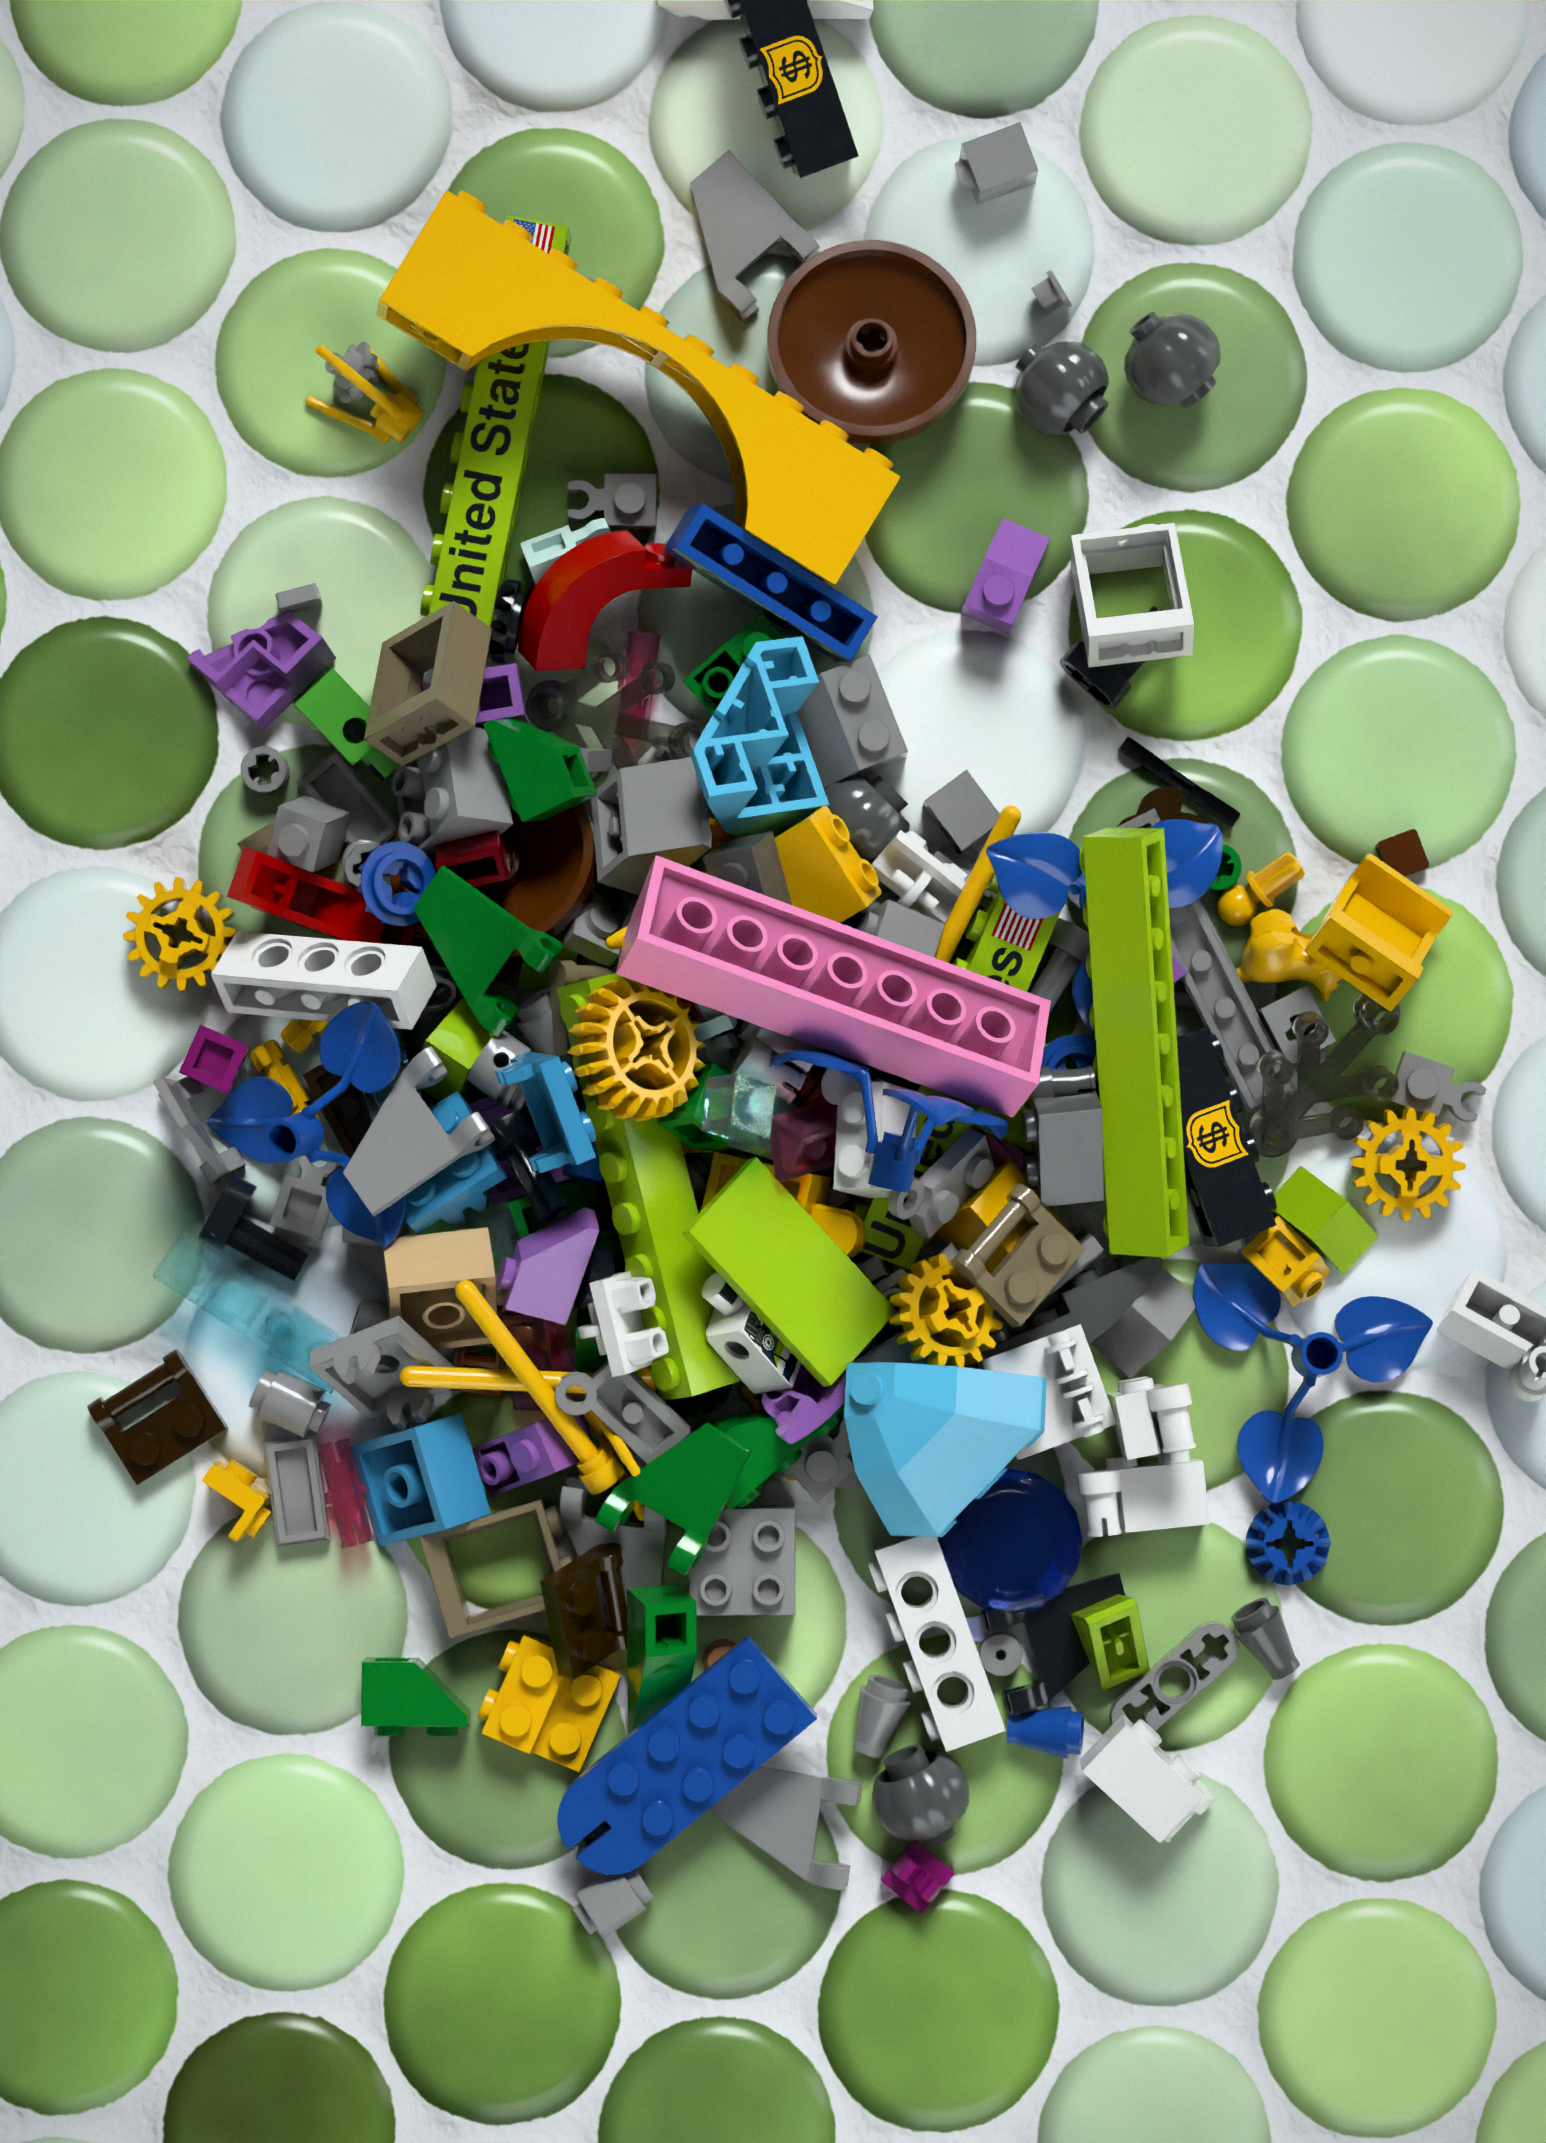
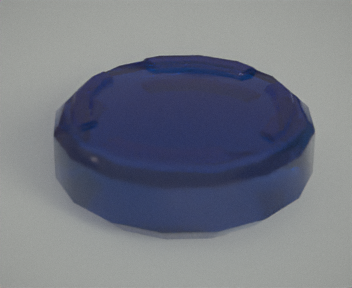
(1014, 1544)

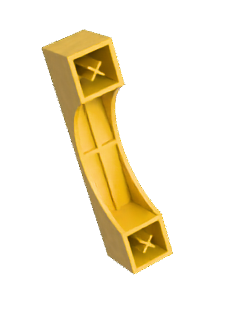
(487, 289)

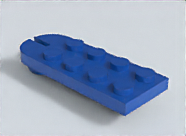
(682, 1760)

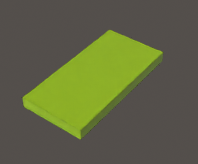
(789, 1271)

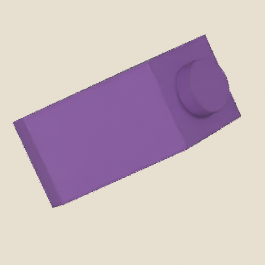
(1005, 576)
(549, 1267)

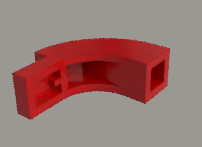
(580, 585)
(310, 901)

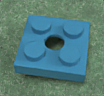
(549, 1097)
(458, 1184)

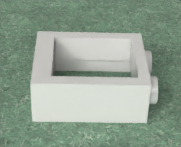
(1133, 635)

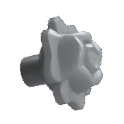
(363, 363)

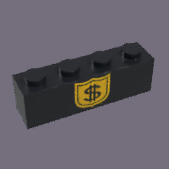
(796, 84)
(1218, 1155)

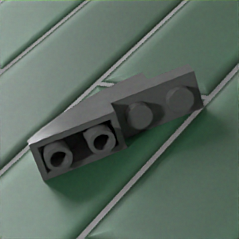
(1089, 1301)

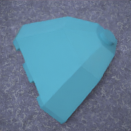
(754, 748)
(935, 1437)

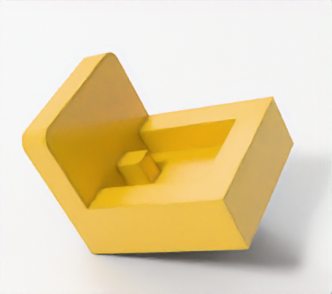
(238, 1486)

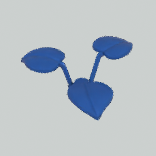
(1042, 867)
(261, 1122)
(897, 1153)
(1379, 1346)

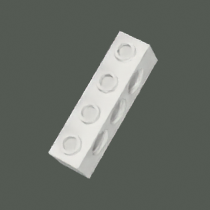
(322, 977)
(977, 1712)

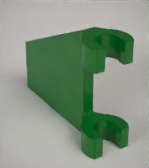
(476, 942)
(684, 1486)

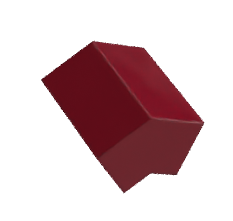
(476, 858)

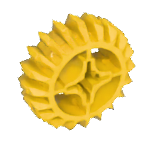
(619, 1043)

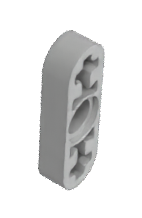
(1172, 1658)

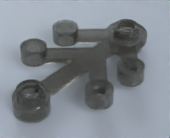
(610, 717)
(1321, 1081)

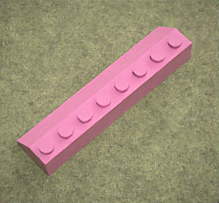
(835, 987)

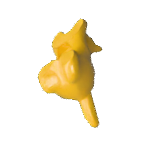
(1277, 954)

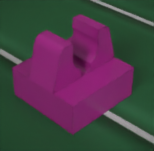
(214, 1059)
(917, 1875)

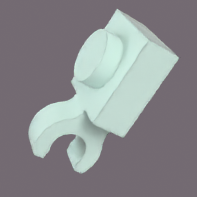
(549, 547)

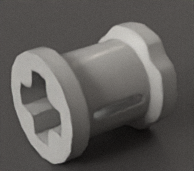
(352, 856)

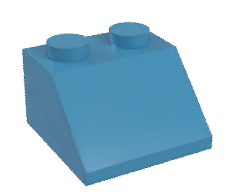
(420, 1480)

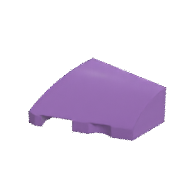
(266, 666)
(804, 1406)

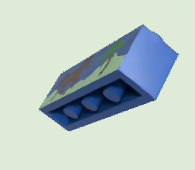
(770, 583)

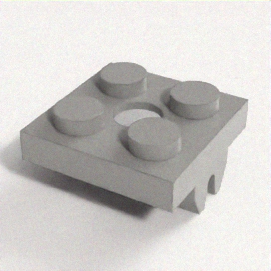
(373, 1388)

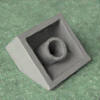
(850, 723)

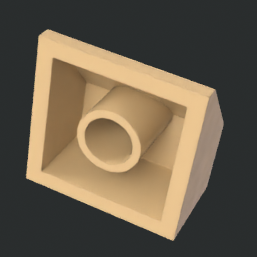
(423, 1280)

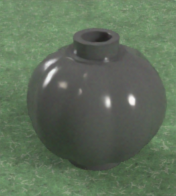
(1172, 359)
(1061, 388)
(869, 813)
(920, 1795)

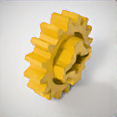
(190, 911)
(1407, 1139)
(923, 1315)

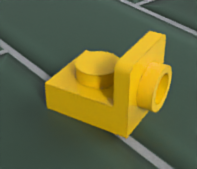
(1287, 1262)

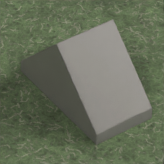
(1147, 1324)

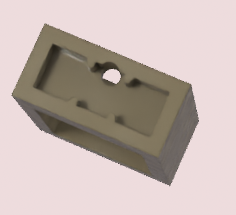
(399, 712)
(446, 1579)

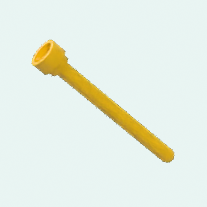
(975, 886)
(488, 1378)
(597, 1467)

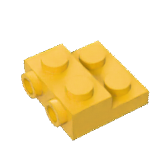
(544, 1710)

